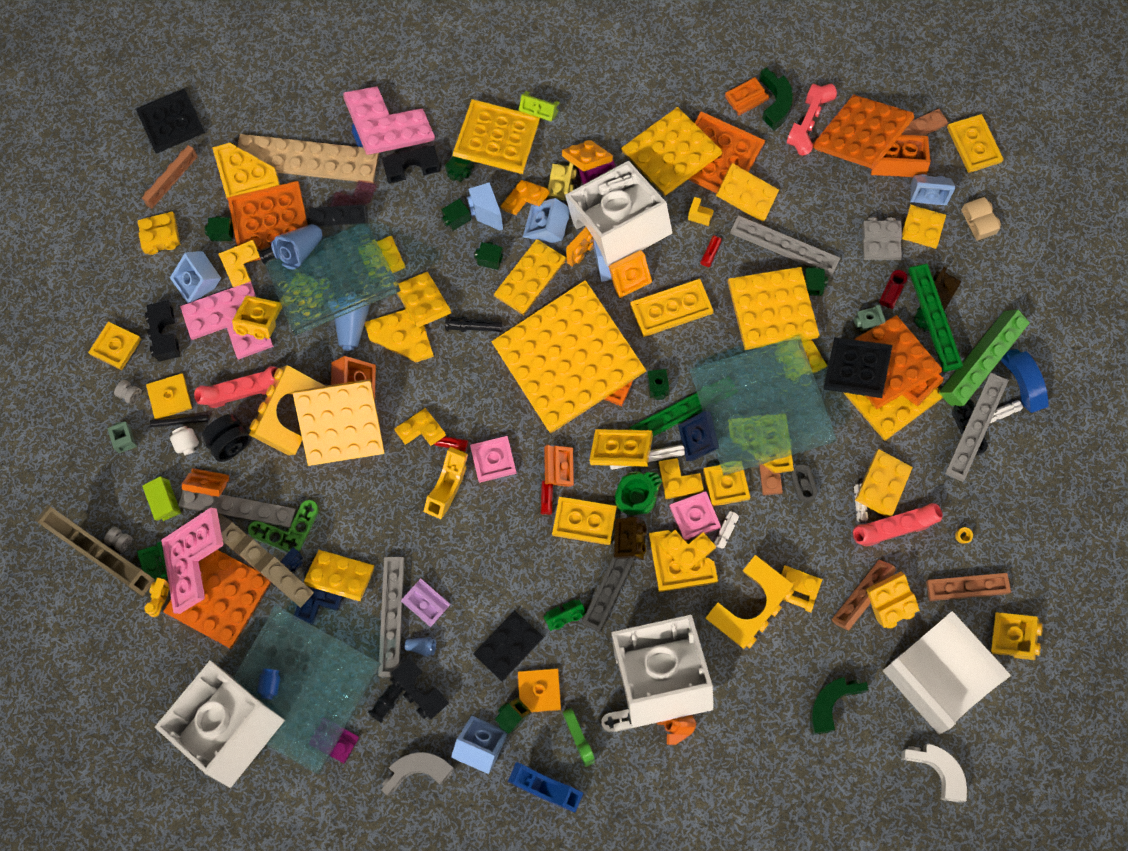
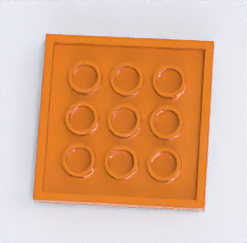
(863, 131)
(736, 146)
(267, 213)
(909, 360)
(230, 599)

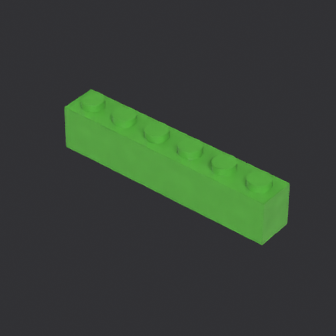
(984, 358)

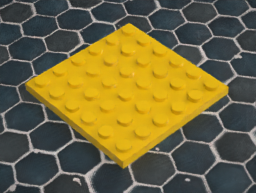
(568, 356)

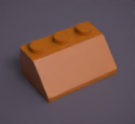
(905, 158)
(350, 370)

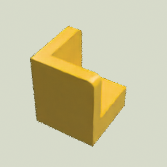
(699, 213)

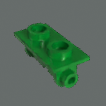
(573, 612)

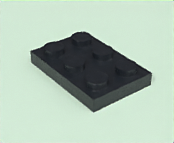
(508, 646)

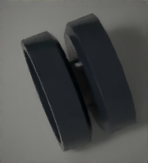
(225, 437)

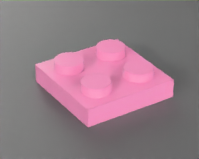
(493, 459)
(695, 516)

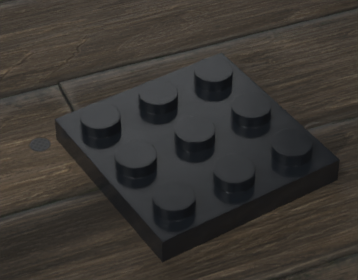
(170, 120)
(858, 367)

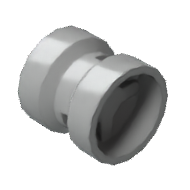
(128, 392)
(117, 539)

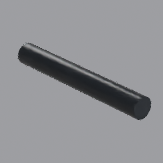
(179, 420)

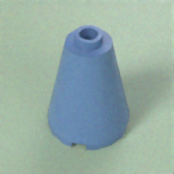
(296, 245)
(350, 327)

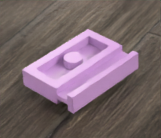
(425, 602)

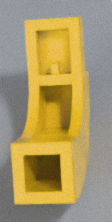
(448, 484)

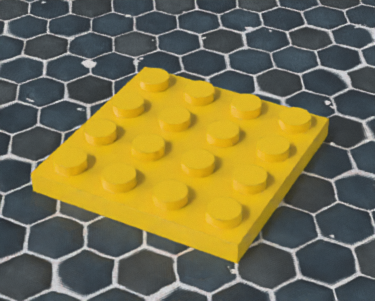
(496, 136)
(671, 151)
(772, 307)
(893, 415)
(338, 422)

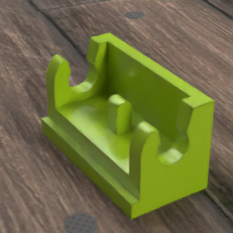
(538, 107)
(161, 499)

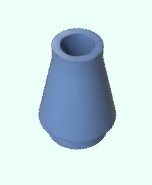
(423, 646)

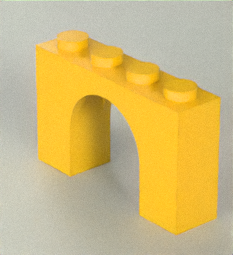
(267, 426)
(744, 630)

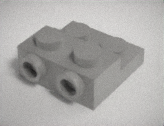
(881, 239)

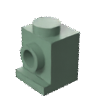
(865, 324)
(116, 432)

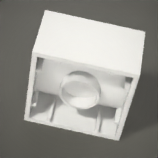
(623, 218)
(663, 671)
(946, 673)
(219, 724)

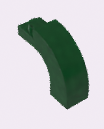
(778, 112)
(821, 710)

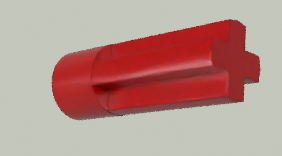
(710, 252)
(448, 442)
(546, 498)

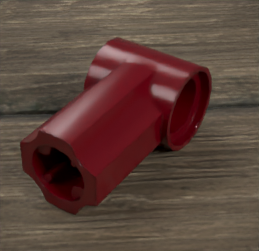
(893, 290)

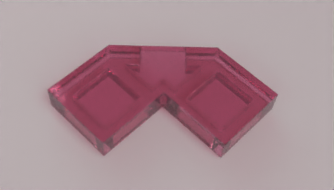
(362, 195)

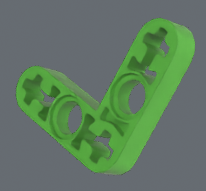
(292, 534)
(581, 744)

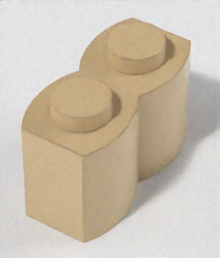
(980, 218)

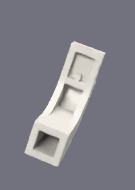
(950, 772)

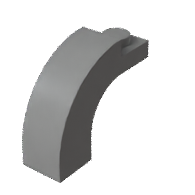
(417, 763)

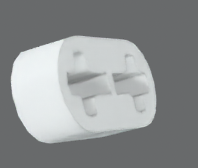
(619, 715)

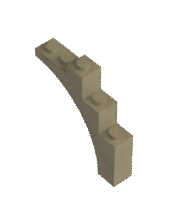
(95, 550)
(264, 562)

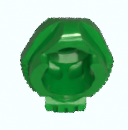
(637, 492)

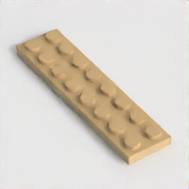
(312, 158)

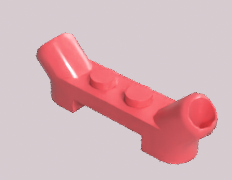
(816, 96)
(235, 389)
(897, 525)

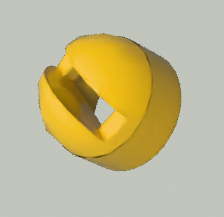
(966, 538)

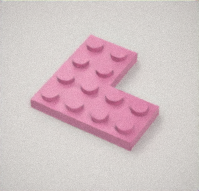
(383, 131)
(217, 313)
(181, 555)

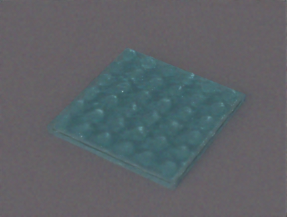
(333, 280)
(763, 405)
(317, 685)

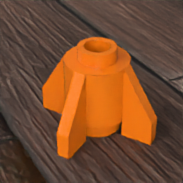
(679, 728)

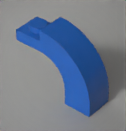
(1029, 378)
(545, 787)

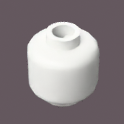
(184, 440)

